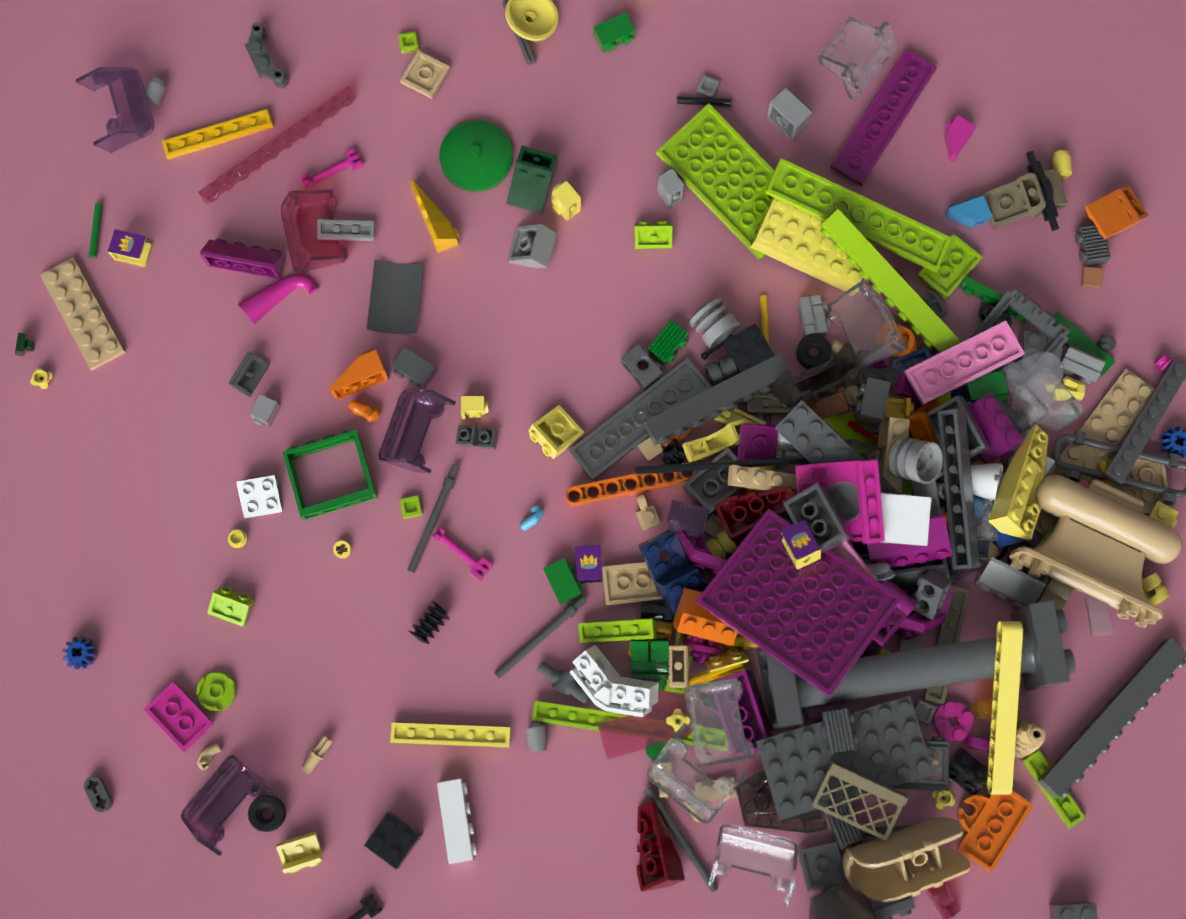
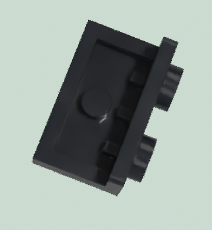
(967, 772)

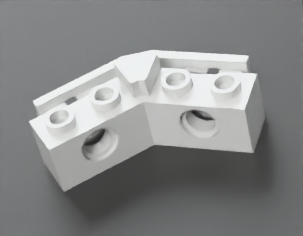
(611, 690)

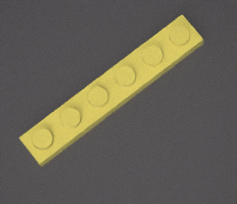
(450, 735)

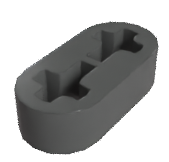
(102, 792)

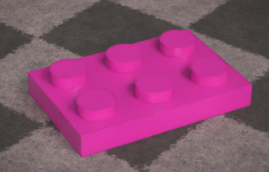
(179, 716)

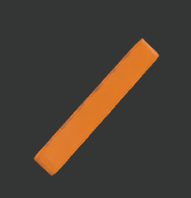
(622, 490)

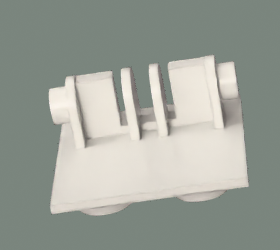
(259, 496)

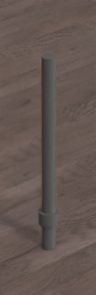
(448, 484)
(569, 611)
(680, 837)

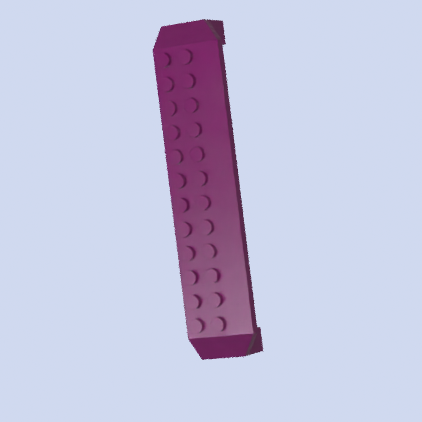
(702, 558)

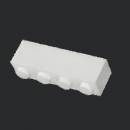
(455, 821)

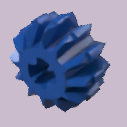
(1169, 441)
(79, 661)

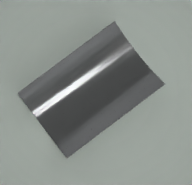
(395, 297)

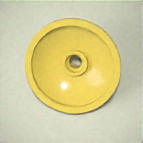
(540, 13)

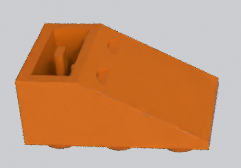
(1116, 212)

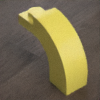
(715, 443)

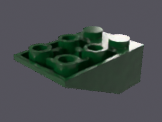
(532, 179)

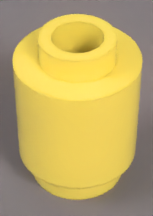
(1062, 163)

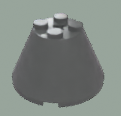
(837, 905)

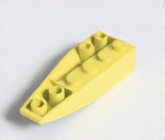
(1016, 504)

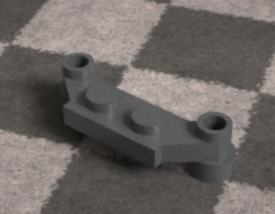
(261, 57)

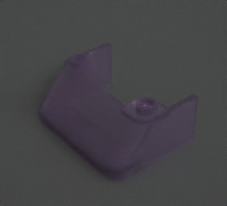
(130, 102)
(409, 428)
(219, 799)

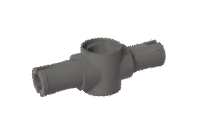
(563, 682)

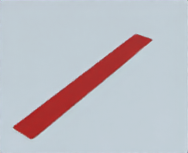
(863, 432)

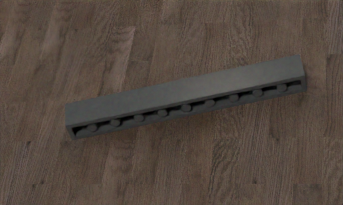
(1112, 718)

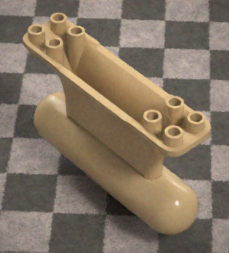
(1100, 545)

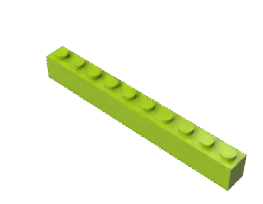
(888, 282)

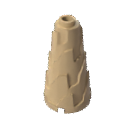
(1028, 737)

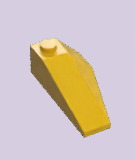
(438, 225)

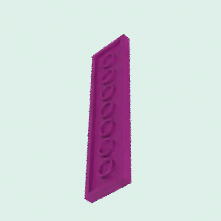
(883, 117)

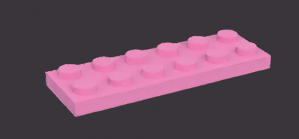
(964, 363)

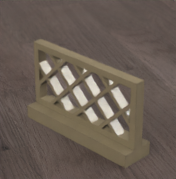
(865, 783)

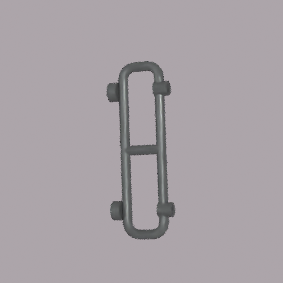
(1073, 472)

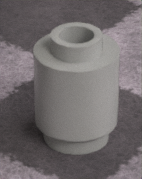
(155, 90)
(536, 737)

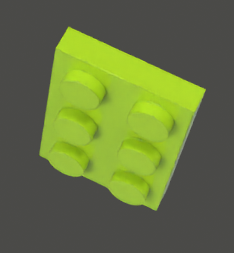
(955, 266)

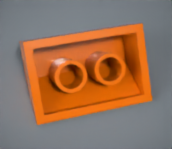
(698, 622)

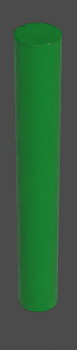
(95, 230)

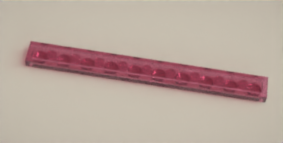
(278, 144)

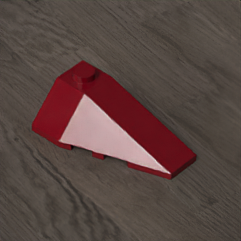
(743, 512)
(659, 859)

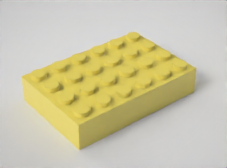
(797, 241)

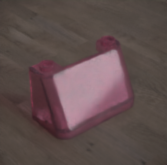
(300, 219)

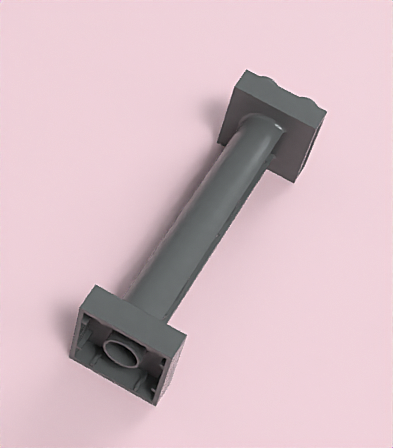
(1042, 665)

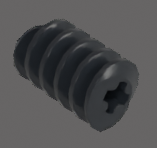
(429, 623)

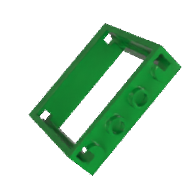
(339, 503)

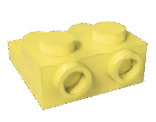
(555, 432)

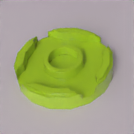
(216, 691)

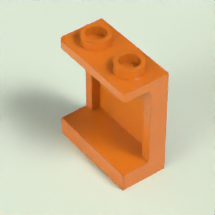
(920, 425)

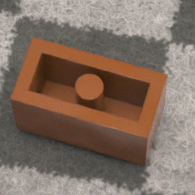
(830, 405)

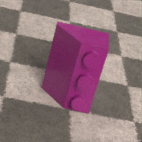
(996, 427)

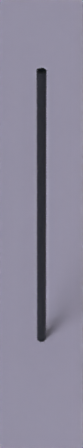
(720, 465)

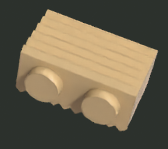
(678, 667)

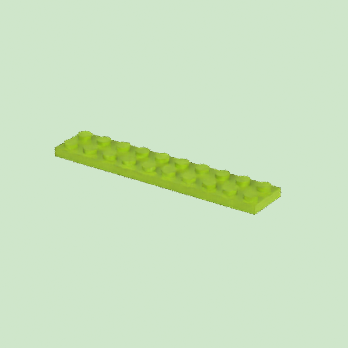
(874, 221)

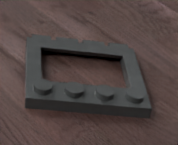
(1030, 312)

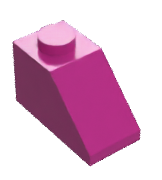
(957, 135)

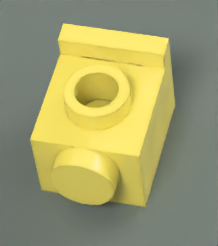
(473, 406)

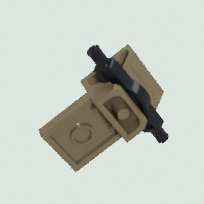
(1031, 195)

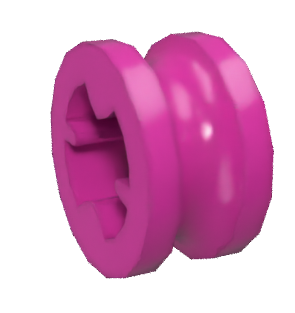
(1163, 361)

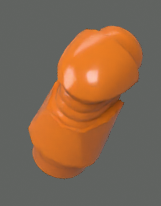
(364, 411)

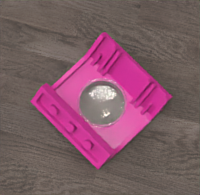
(854, 492)

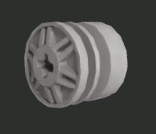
(712, 320)
(915, 460)

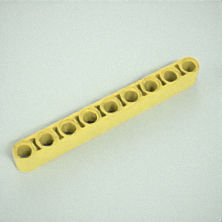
(1004, 707)

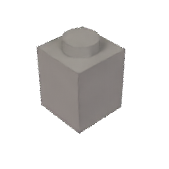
(264, 410)

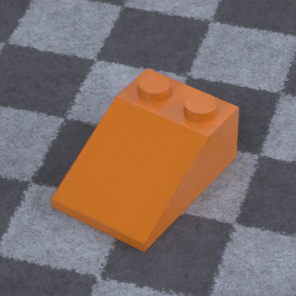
(361, 374)

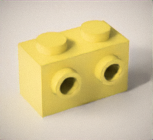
(565, 200)

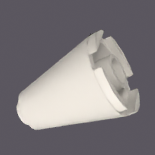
(986, 479)

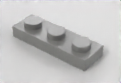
(345, 230)

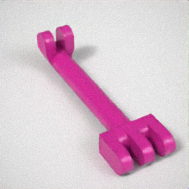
(350, 161)
(478, 565)

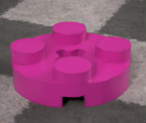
(964, 719)

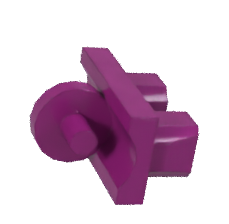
(701, 648)

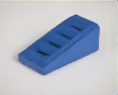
(917, 354)

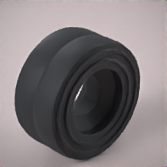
(808, 342)
(255, 813)

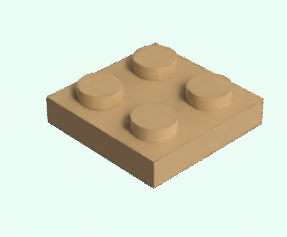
(425, 74)

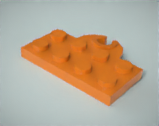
(991, 826)

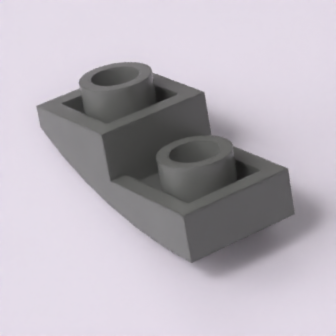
(477, 437)

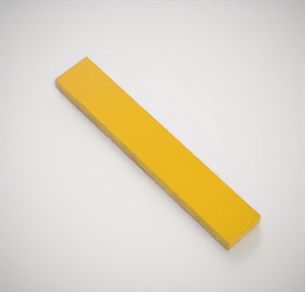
(217, 133)

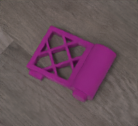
(902, 611)

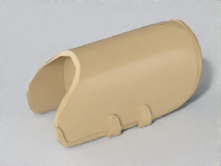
(906, 861)

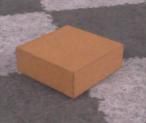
(1092, 277)

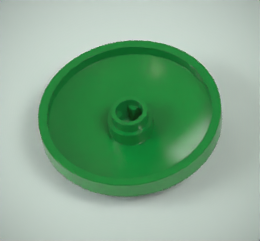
(476, 156)

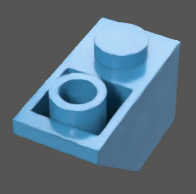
(970, 213)

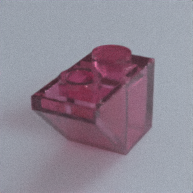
(944, 900)

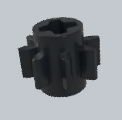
(673, 454)

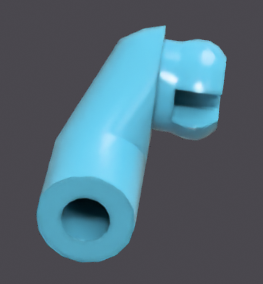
(533, 519)

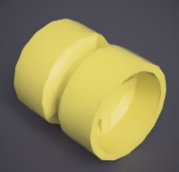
(722, 545)
(1154, 582)

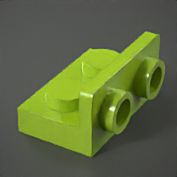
(653, 235)
(230, 606)

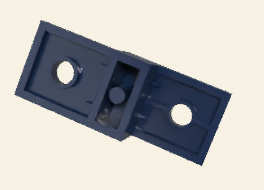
(673, 572)

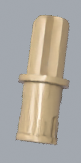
(316, 754)

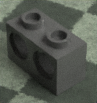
(931, 593)

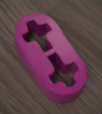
(977, 743)

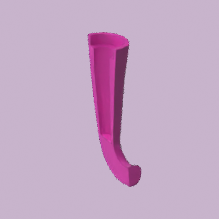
(263, 301)

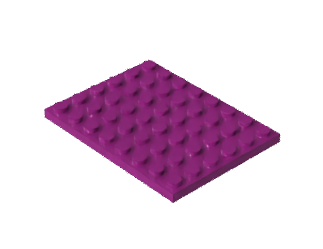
(805, 617)

